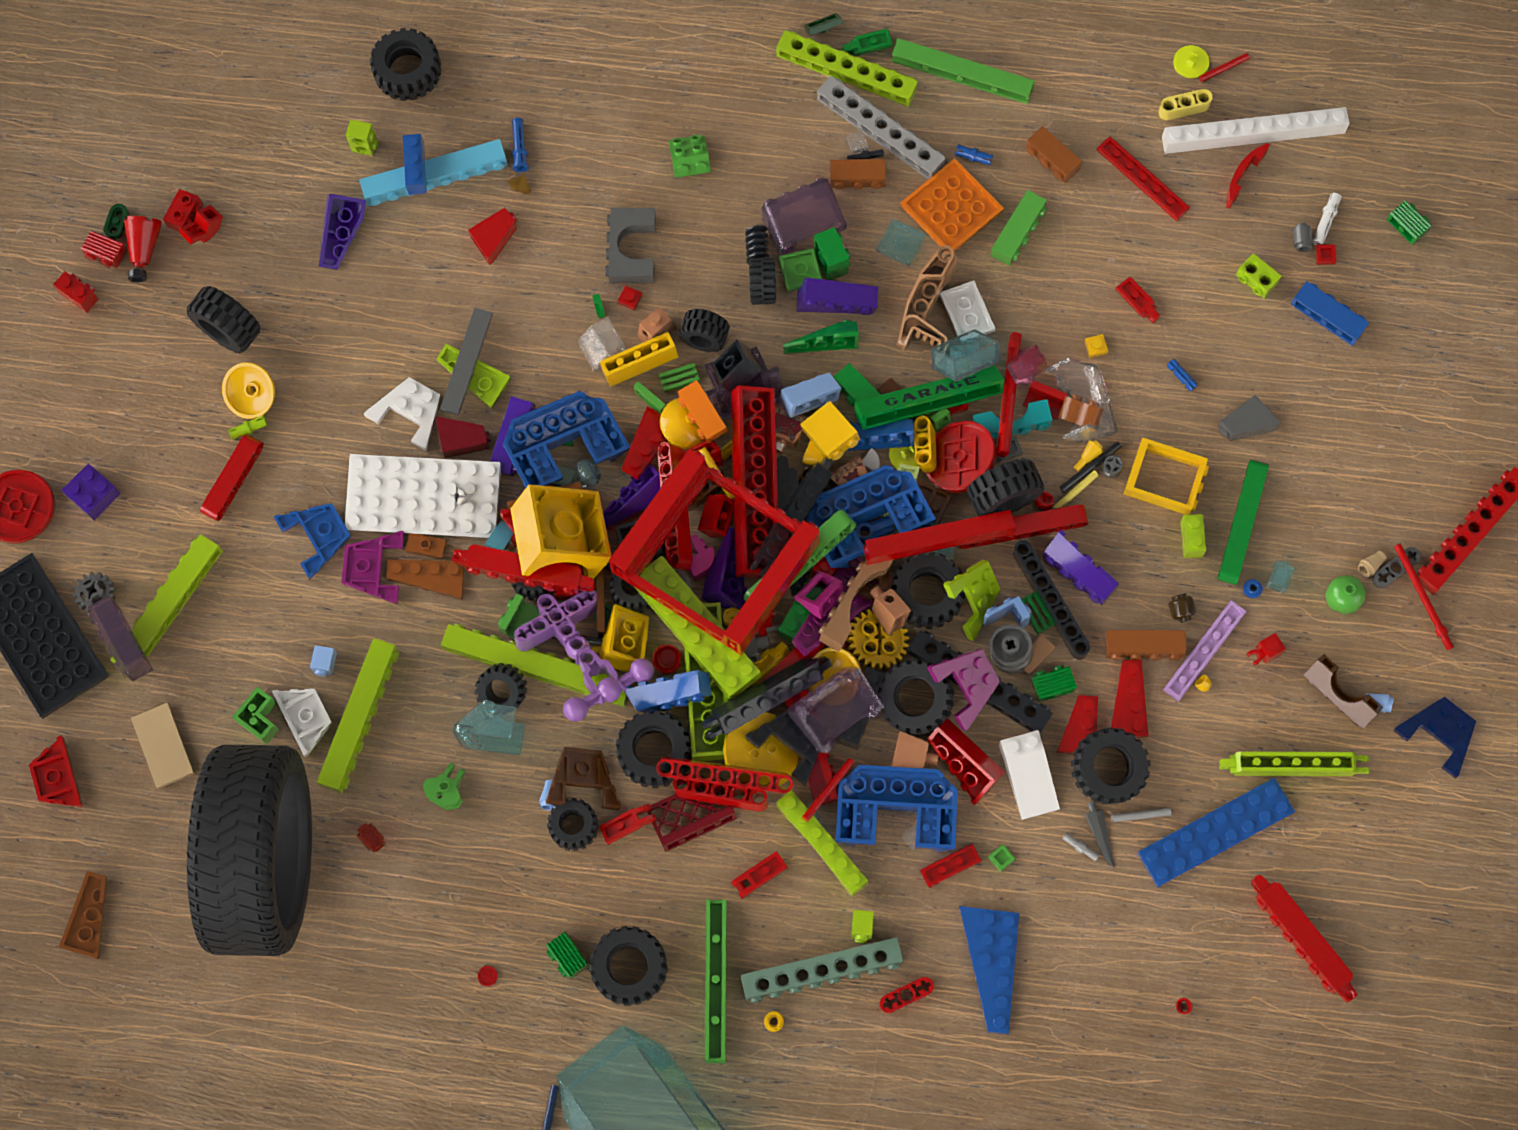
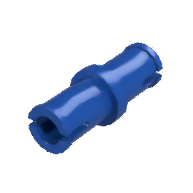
(974, 155)

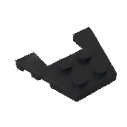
(790, 735)

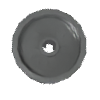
(1021, 650)

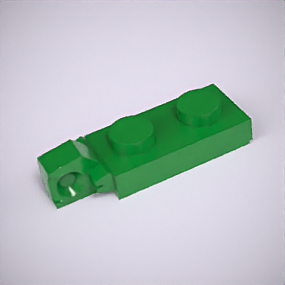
(869, 43)

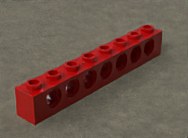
(1433, 581)

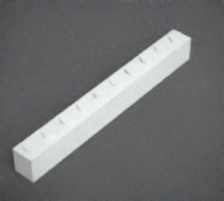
(1255, 130)

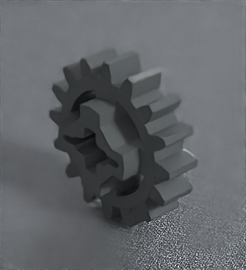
(92, 584)

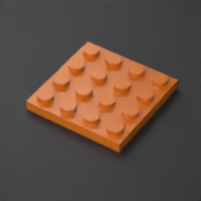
(952, 206)

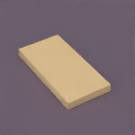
(162, 745)

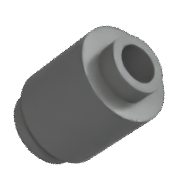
(1302, 237)

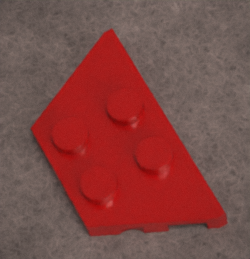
(54, 776)

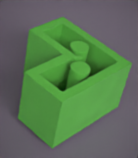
(253, 713)

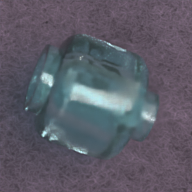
(587, 473)

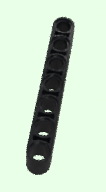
(1052, 608)

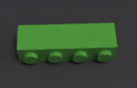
(1018, 228)

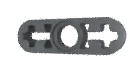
(1381, 572)

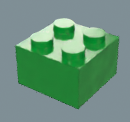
(831, 253)

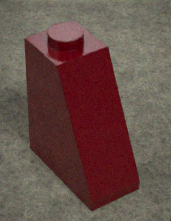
(461, 437)

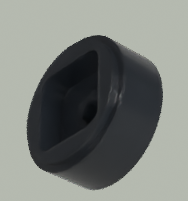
(137, 275)

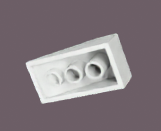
(1029, 774)

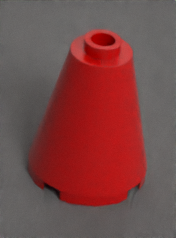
(141, 238)

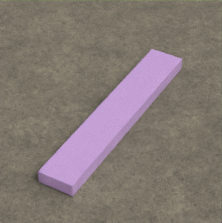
(1204, 650)

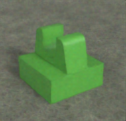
(940, 419)

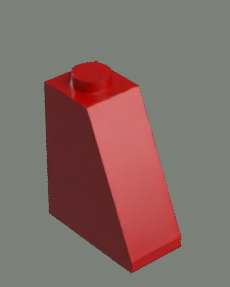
(493, 233)

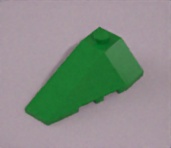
(835, 337)

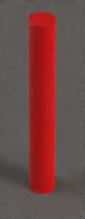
(1224, 67)

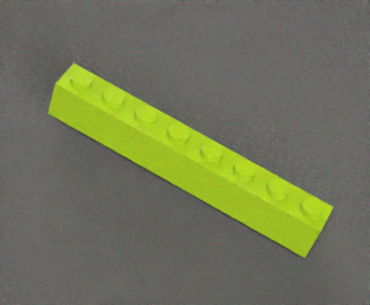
(175, 593)
(357, 716)

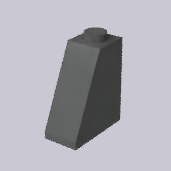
(1248, 420)

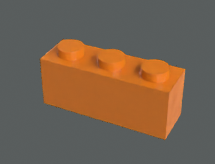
(701, 412)

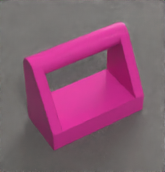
(826, 599)

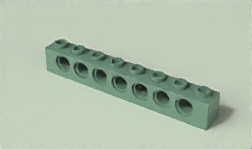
(888, 947)

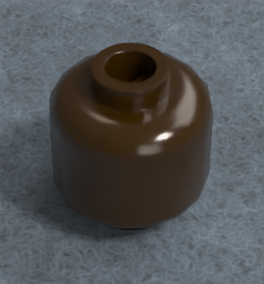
(1182, 607)

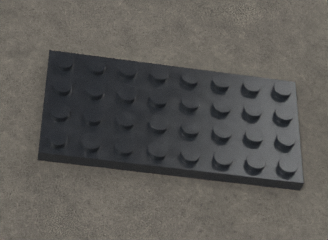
(43, 639)

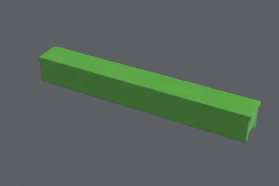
(962, 71)
(715, 981)

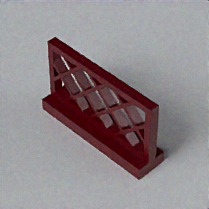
(693, 829)

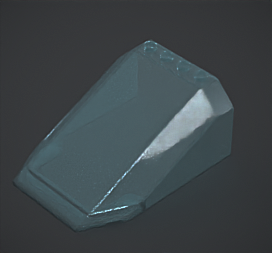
(631, 1086)

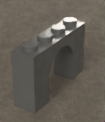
(622, 223)

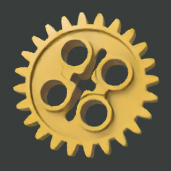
(860, 639)

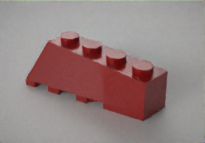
(965, 760)

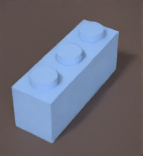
(809, 394)

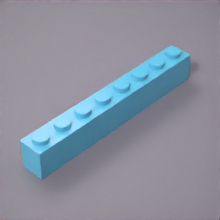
(439, 171)

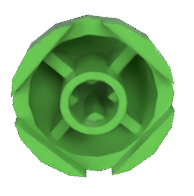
(1345, 594)

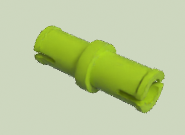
(247, 427)

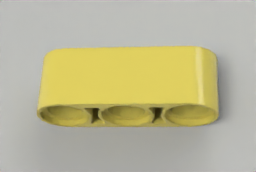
(1179, 110)

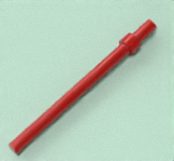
(1441, 631)

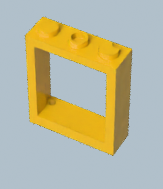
(1174, 454)

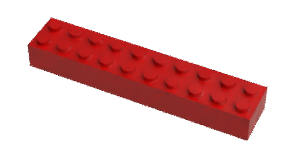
(753, 468)

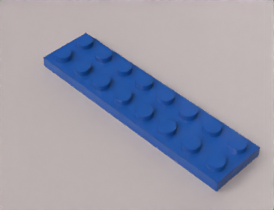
(1216, 832)

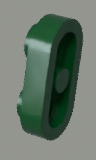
(114, 222)

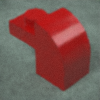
(204, 227)

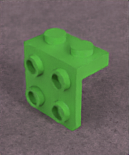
(689, 156)
(518, 614)

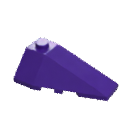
(340, 225)

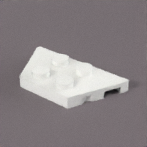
(304, 716)

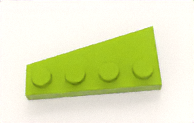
(486, 381)

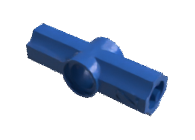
(876, 529)

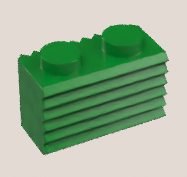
(1409, 222)
(1054, 683)
(567, 955)

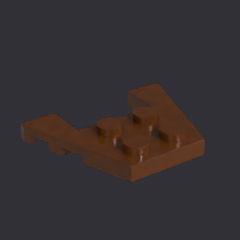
(582, 769)

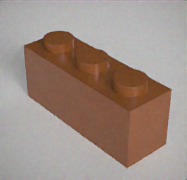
(1053, 154)
(857, 173)

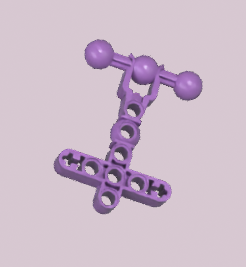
(585, 604)

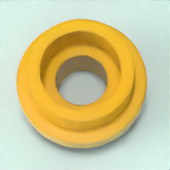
(776, 1015)

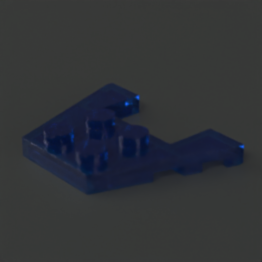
(1448, 726)

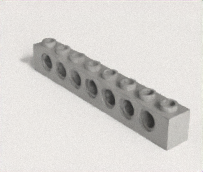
(827, 95)

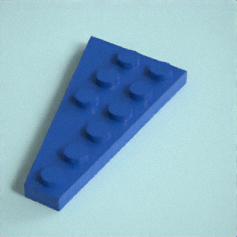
(993, 952)

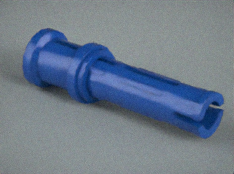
(519, 151)

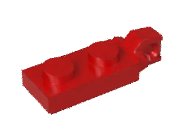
(1138, 299)

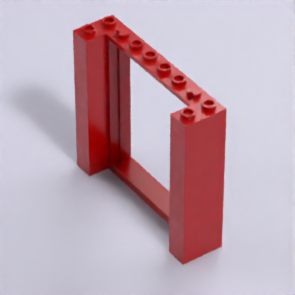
(662, 517)

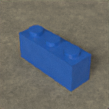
(414, 164)

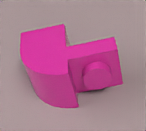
(702, 560)

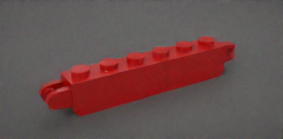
(507, 565)
(1305, 937)

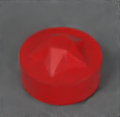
(1044, 501)

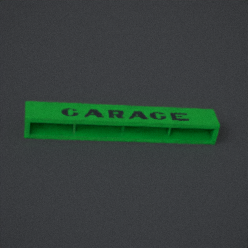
(927, 398)

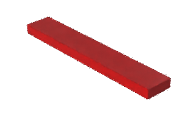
(1143, 178)

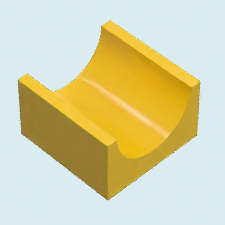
(560, 527)

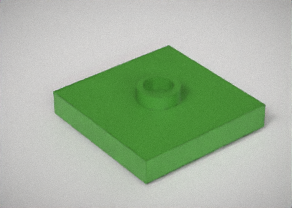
(798, 266)

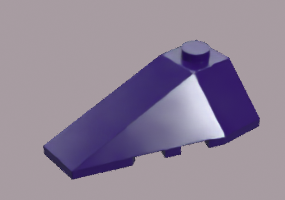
(633, 497)
(721, 580)

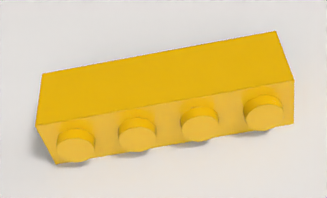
(639, 359)

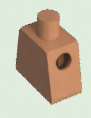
(655, 325)
(889, 609)
(912, 752)

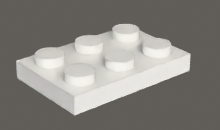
(966, 309)

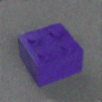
(91, 491)

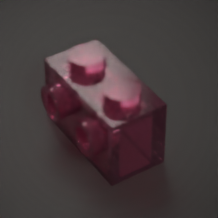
(1026, 365)

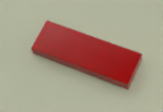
(950, 865)

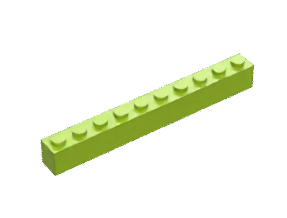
(530, 663)

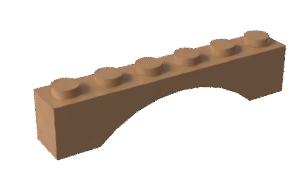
(839, 627)

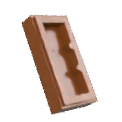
(425, 545)

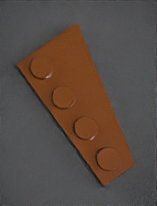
(436, 576)
(85, 922)

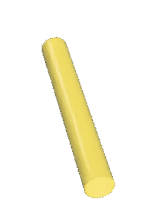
(1076, 490)

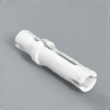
(1329, 212)

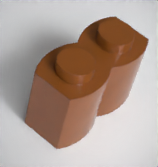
(1080, 412)

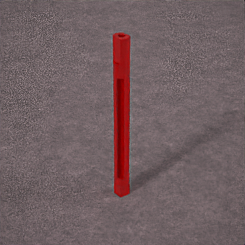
(1008, 398)

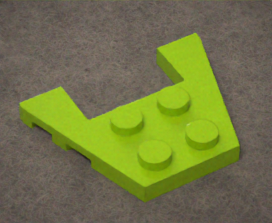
(981, 591)

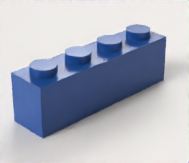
(1330, 313)

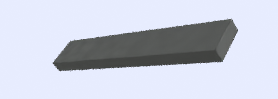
(466, 361)

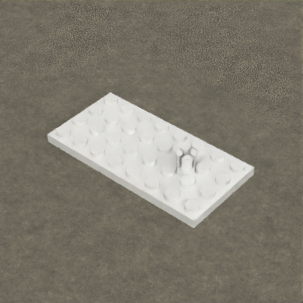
(422, 496)

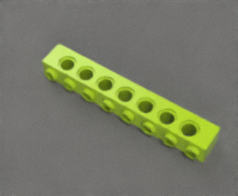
(851, 76)

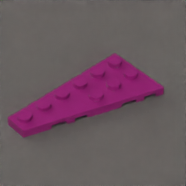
(808, 635)

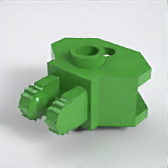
(445, 786)

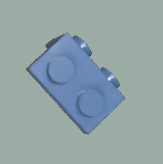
(1011, 605)

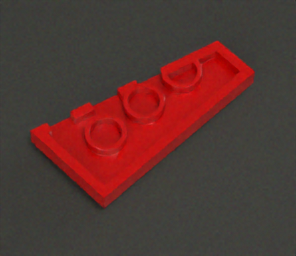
(645, 444)

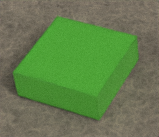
(1001, 858)

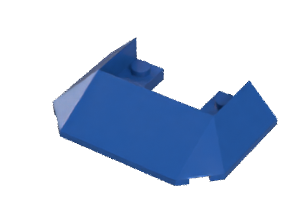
(557, 424)
(868, 498)
(897, 789)

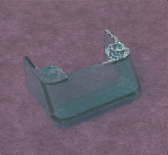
(490, 729)

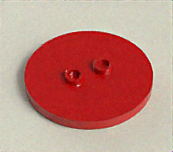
(962, 455)
(25, 506)

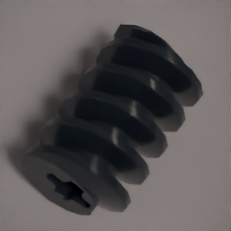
(756, 242)

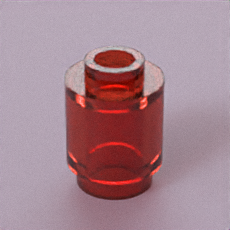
(371, 837)

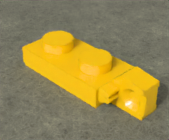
(770, 660)

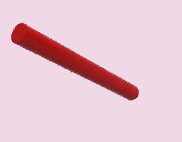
(828, 789)

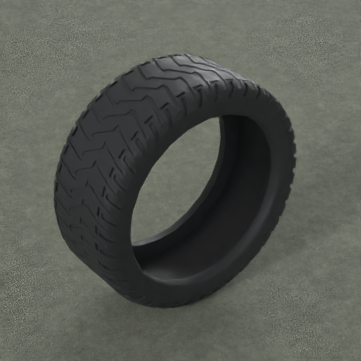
(249, 850)

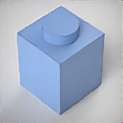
(323, 661)

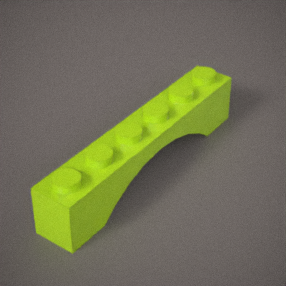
(823, 843)

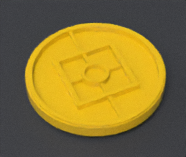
(771, 756)

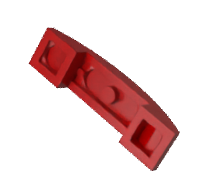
(1253, 157)

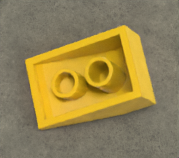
(624, 638)

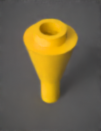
(1091, 451)

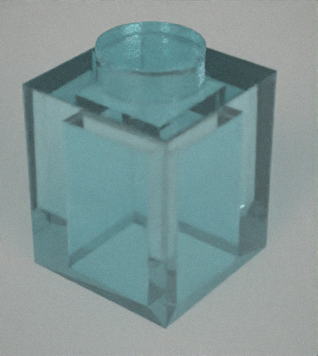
(1280, 576)

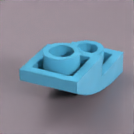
(500, 537)

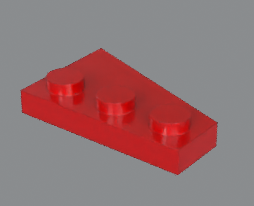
(1081, 723)

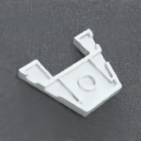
(412, 402)

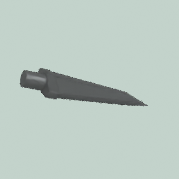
(1098, 826)

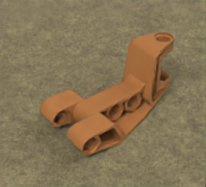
(935, 274)

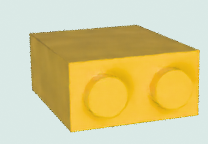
(830, 431)

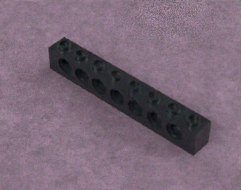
(1000, 702)

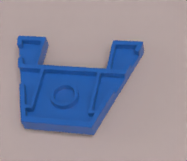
(324, 530)

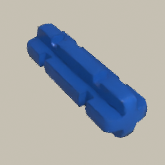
(1182, 375)

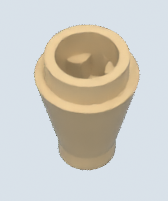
(1371, 564)

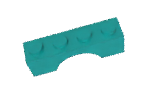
(1036, 417)

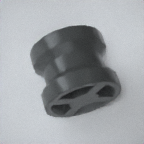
(1114, 462)

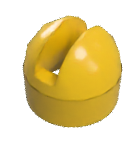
(1203, 683)

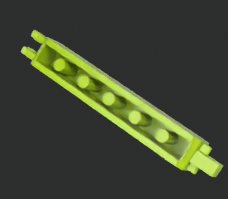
(1294, 764)

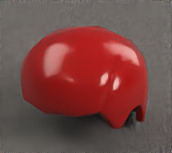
(667, 658)

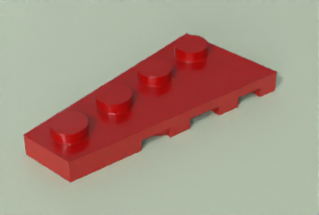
(1130, 700)

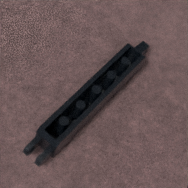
(786, 485)
(798, 508)
(766, 695)

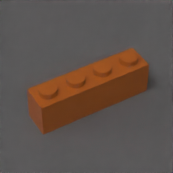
(1145, 644)

